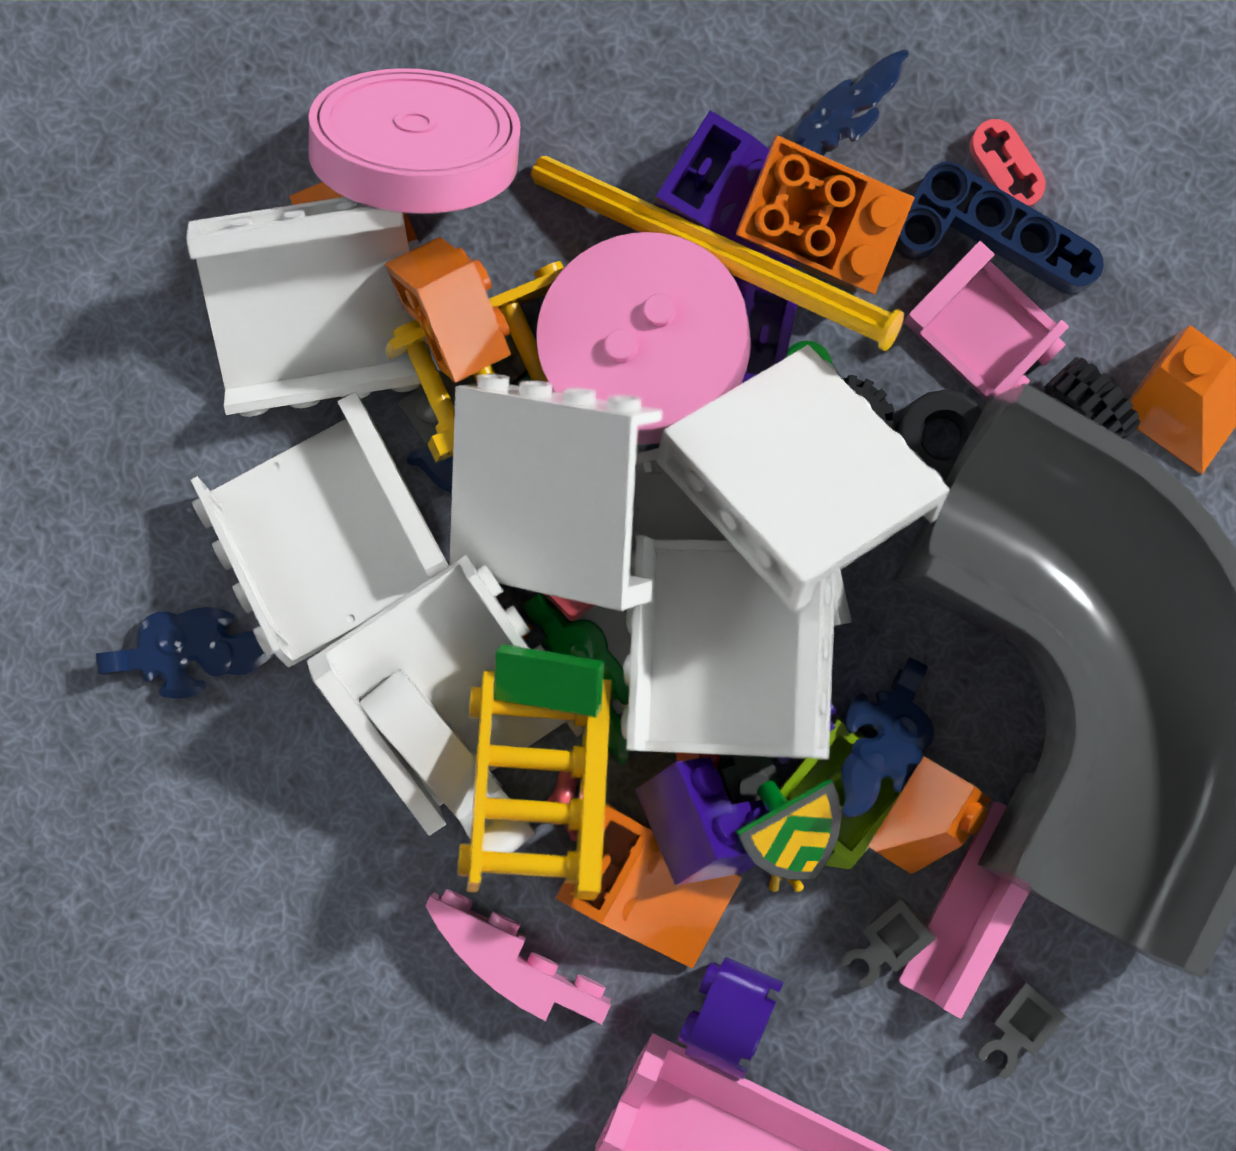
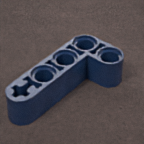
(1004, 238)

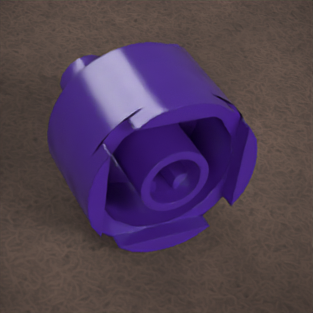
(731, 1016)

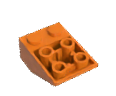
(824, 216)
(641, 895)

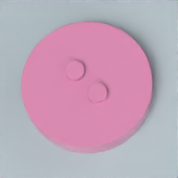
(413, 140)
(646, 323)

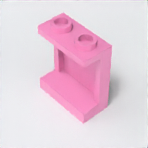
(985, 326)

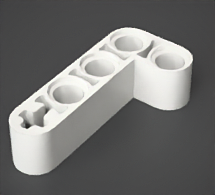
(439, 756)

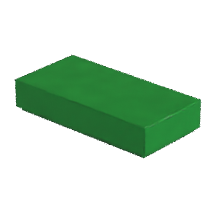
(548, 680)

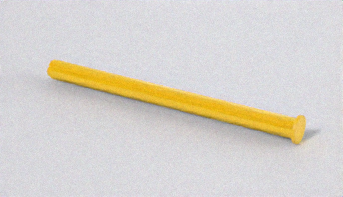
(737, 258)

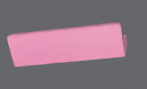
(968, 928)

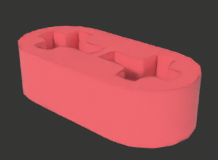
(1017, 158)

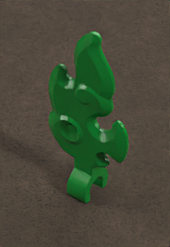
(584, 640)

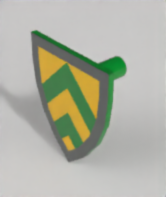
(796, 834)

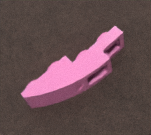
(493, 950)

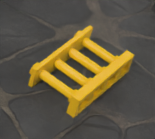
(411, 340)
(581, 814)

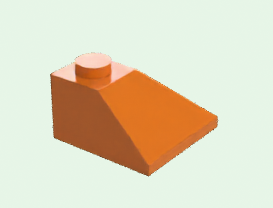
(1189, 399)
(930, 818)

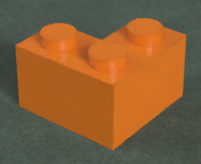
(452, 306)

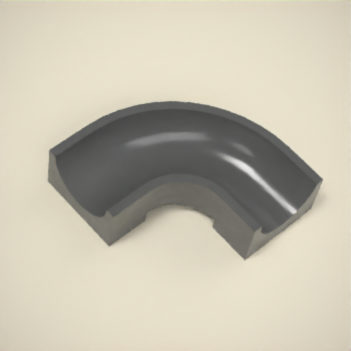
(1130, 626)

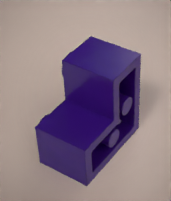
(697, 822)

